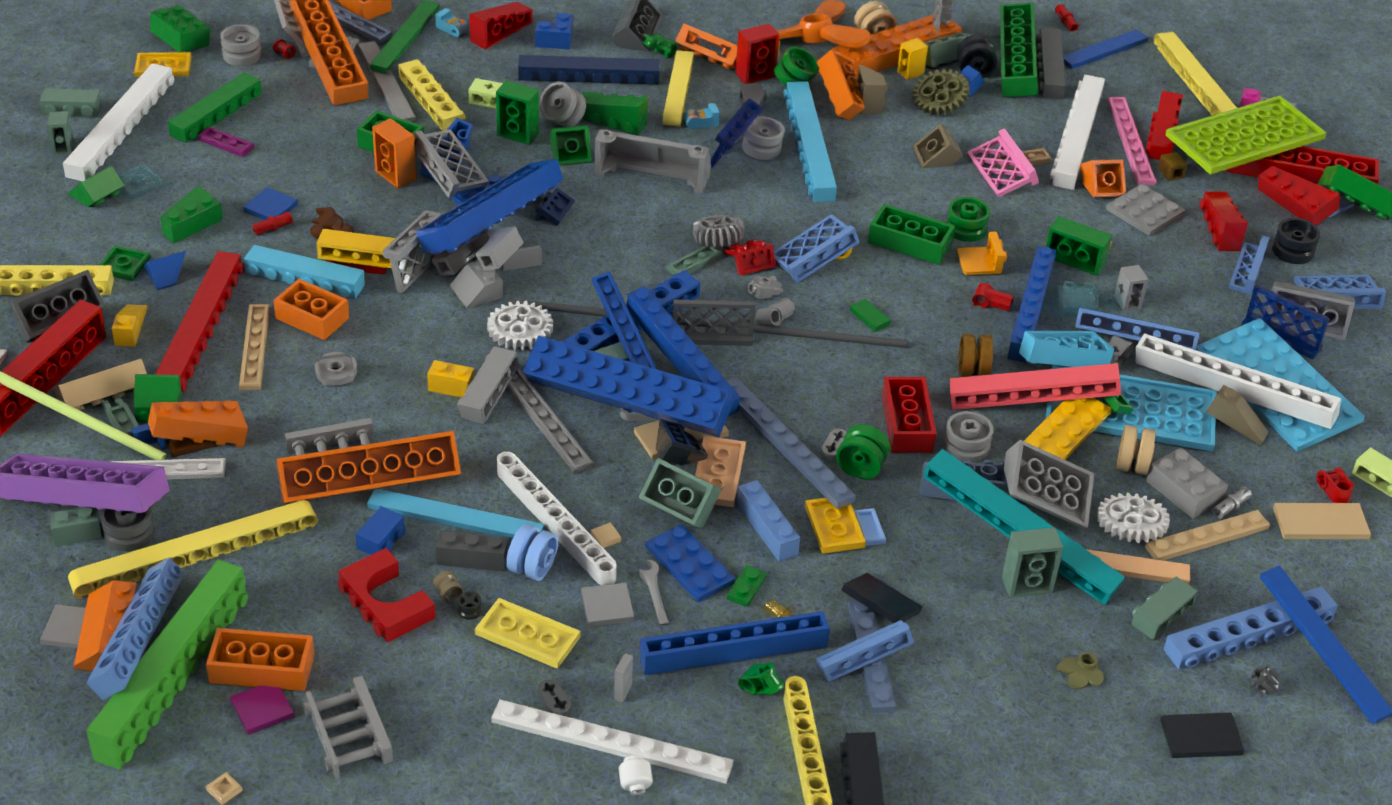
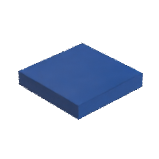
(270, 203)

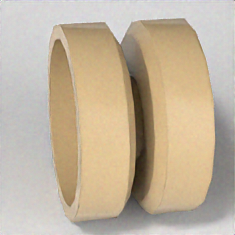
(874, 17)
(1138, 450)

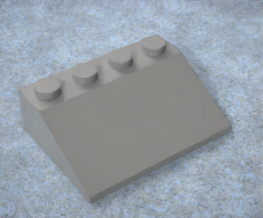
(1049, 483)

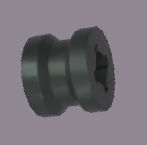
(469, 605)

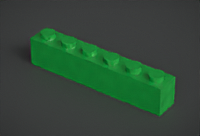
(214, 107)

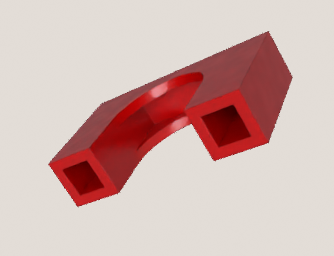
(388, 619)

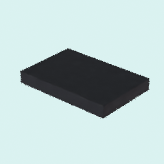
(881, 598)
(1202, 735)

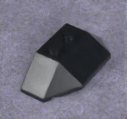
(677, 445)

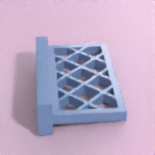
(820, 253)
(1366, 296)

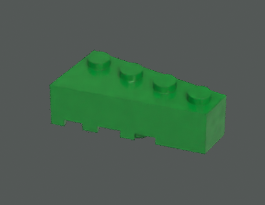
(617, 112)
(1358, 191)

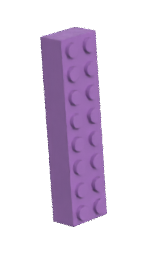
(82, 482)

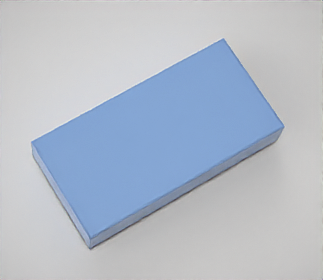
(870, 526)

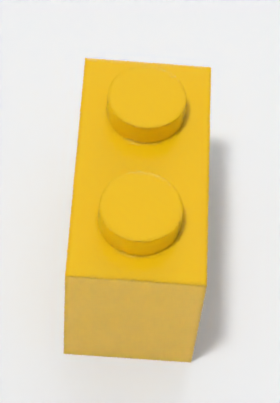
(912, 58)
(449, 378)

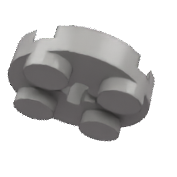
(344, 374)

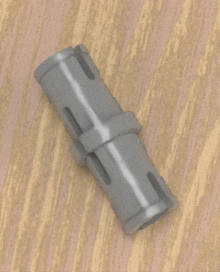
(1231, 502)

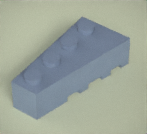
(992, 471)

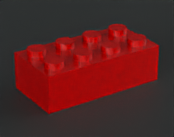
(908, 415)

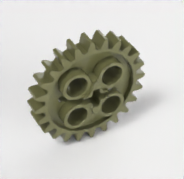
(941, 92)

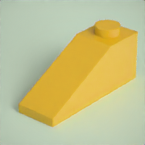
(128, 325)

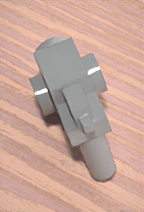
(764, 287)

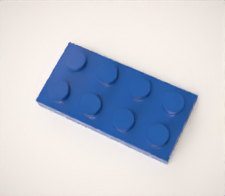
(690, 562)

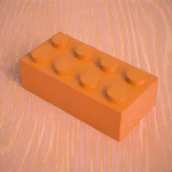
(260, 659)

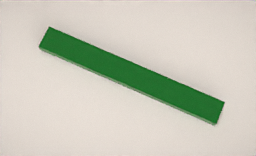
(404, 36)

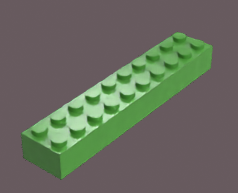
(167, 665)

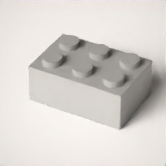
(1186, 483)

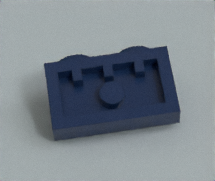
(555, 206)

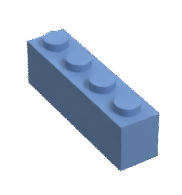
(768, 520)

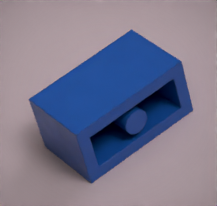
(380, 531)

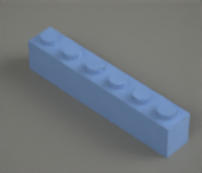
(1133, 328)

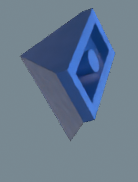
(165, 270)

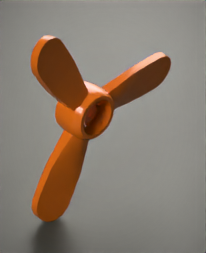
(820, 27)

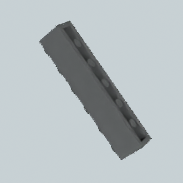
(1050, 63)

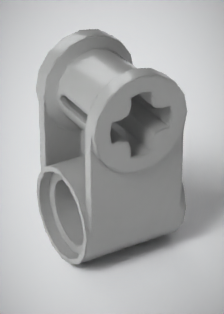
(1122, 350)

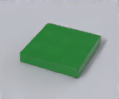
(126, 262)

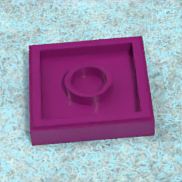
(261, 708)

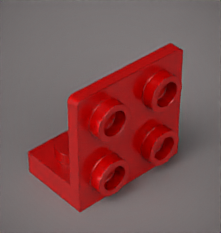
(752, 256)

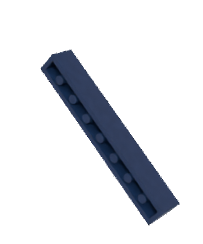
(588, 69)

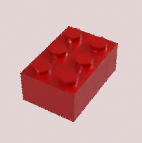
(757, 53)

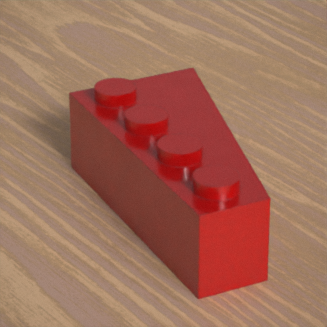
(1163, 119)

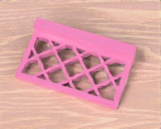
(1014, 158)

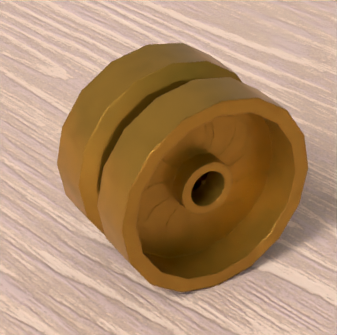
(975, 355)

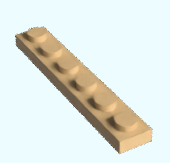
(1207, 535)

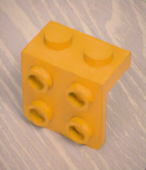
(983, 259)

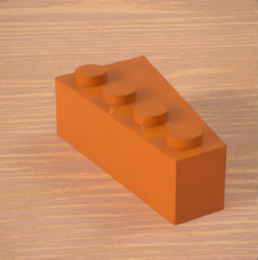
(199, 421)

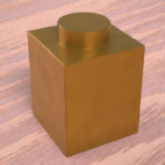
(1172, 166)

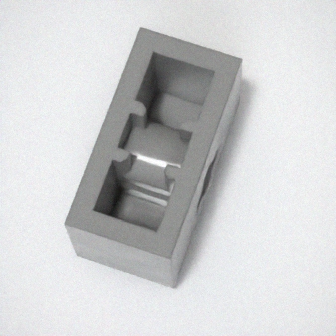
(1131, 287)

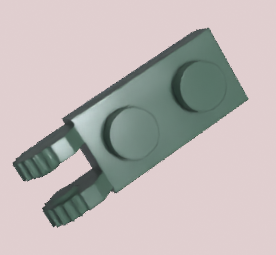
(120, 416)

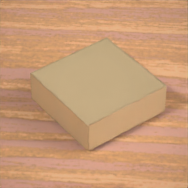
(606, 535)
(224, 788)

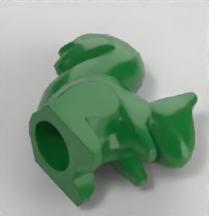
(661, 44)

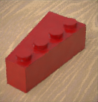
(498, 23)
(1298, 195)
(1223, 221)

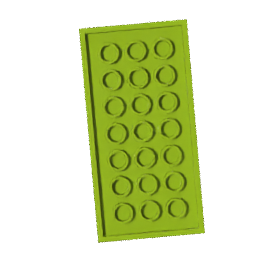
(1245, 134)

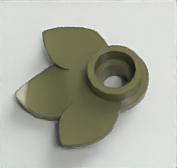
(1080, 673)

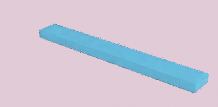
(448, 514)

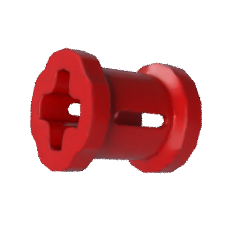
(284, 48)

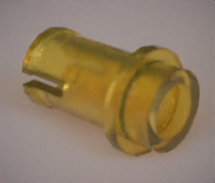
(776, 609)

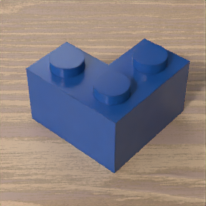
(555, 34)

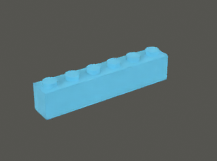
(291, 267)

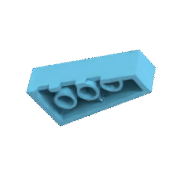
(1065, 348)

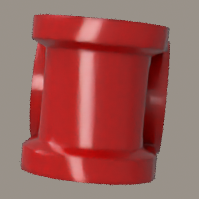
(1336, 485)

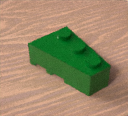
(191, 215)

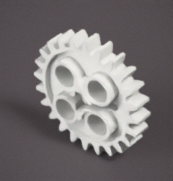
(519, 325)
(1133, 517)

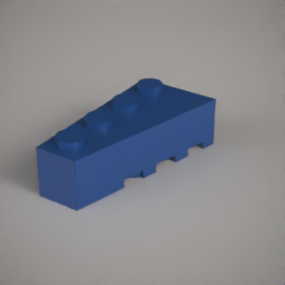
(463, 132)

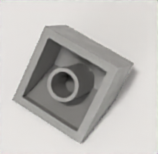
(477, 286)

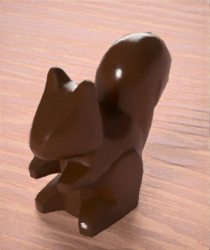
(328, 220)

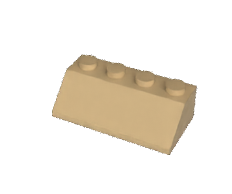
(100, 385)

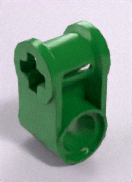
(761, 679)

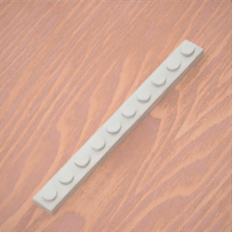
(612, 741)

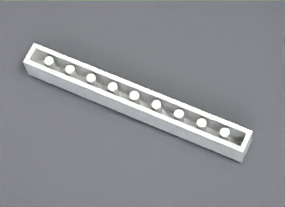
(118, 123)
(1077, 132)
(1251, 384)

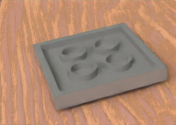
(1145, 209)

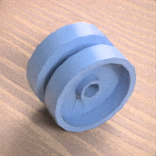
(532, 552)

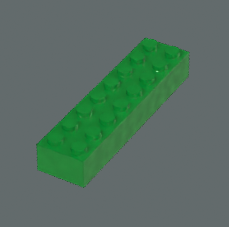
(1018, 50)

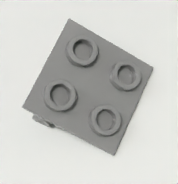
(942, 13)

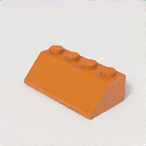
(101, 617)

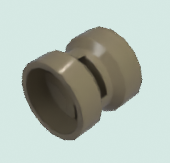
(448, 586)

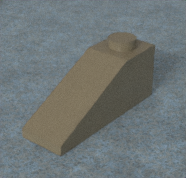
(1235, 412)

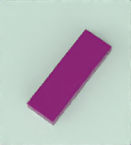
(226, 141)

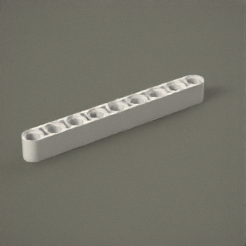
(556, 518)

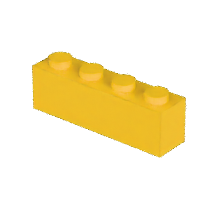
(353, 248)

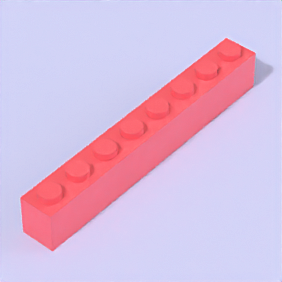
(1035, 386)

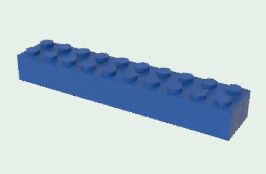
(489, 207)
(628, 386)

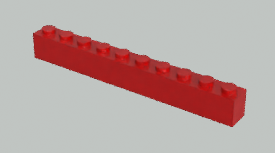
(201, 317)

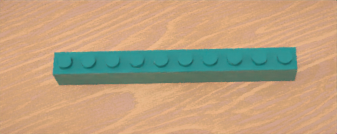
(1009, 515)

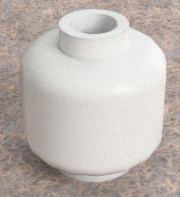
(635, 774)

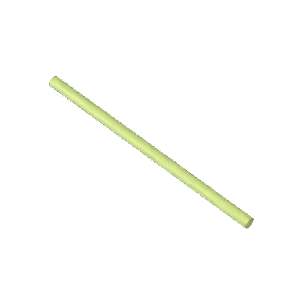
(81, 417)

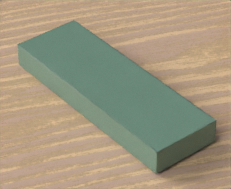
(695, 260)

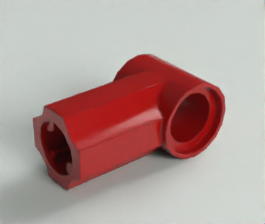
(987, 296)

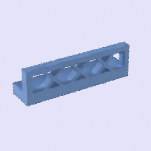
(1256, 259)
(865, 650)

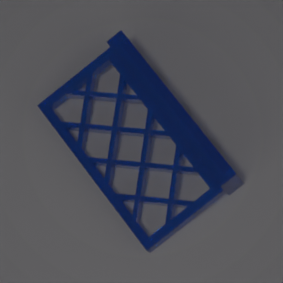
(736, 128)
(1298, 341)

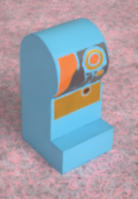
(451, 24)
(702, 118)

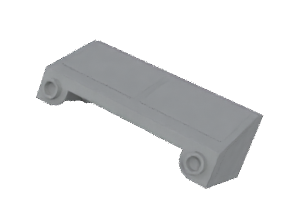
(652, 156)

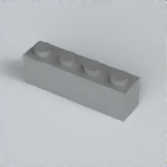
(488, 385)

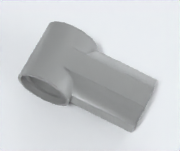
(775, 313)

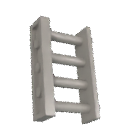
(329, 435)
(366, 711)

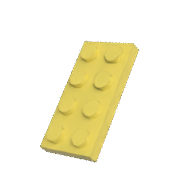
(528, 633)

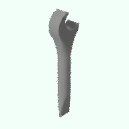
(650, 578)

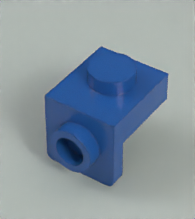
(144, 434)

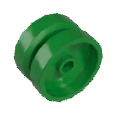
(796, 66)
(969, 217)
(863, 451)

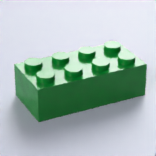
(911, 234)

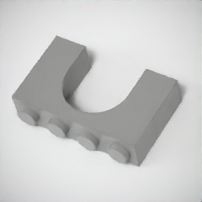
(491, 248)

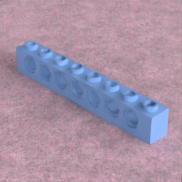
(135, 629)
(1241, 630)

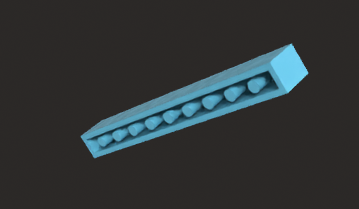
(810, 142)

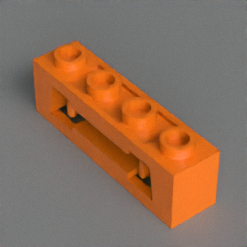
(687, 37)

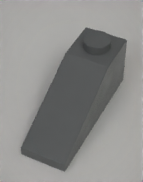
(754, 92)

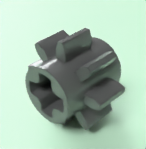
(1265, 680)

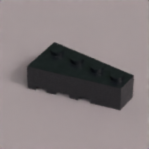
(861, 769)

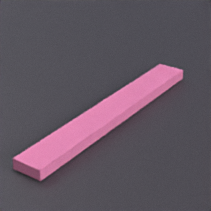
(1131, 141)

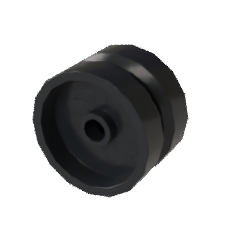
(977, 53)
(1296, 240)

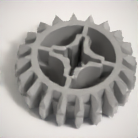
(718, 230)

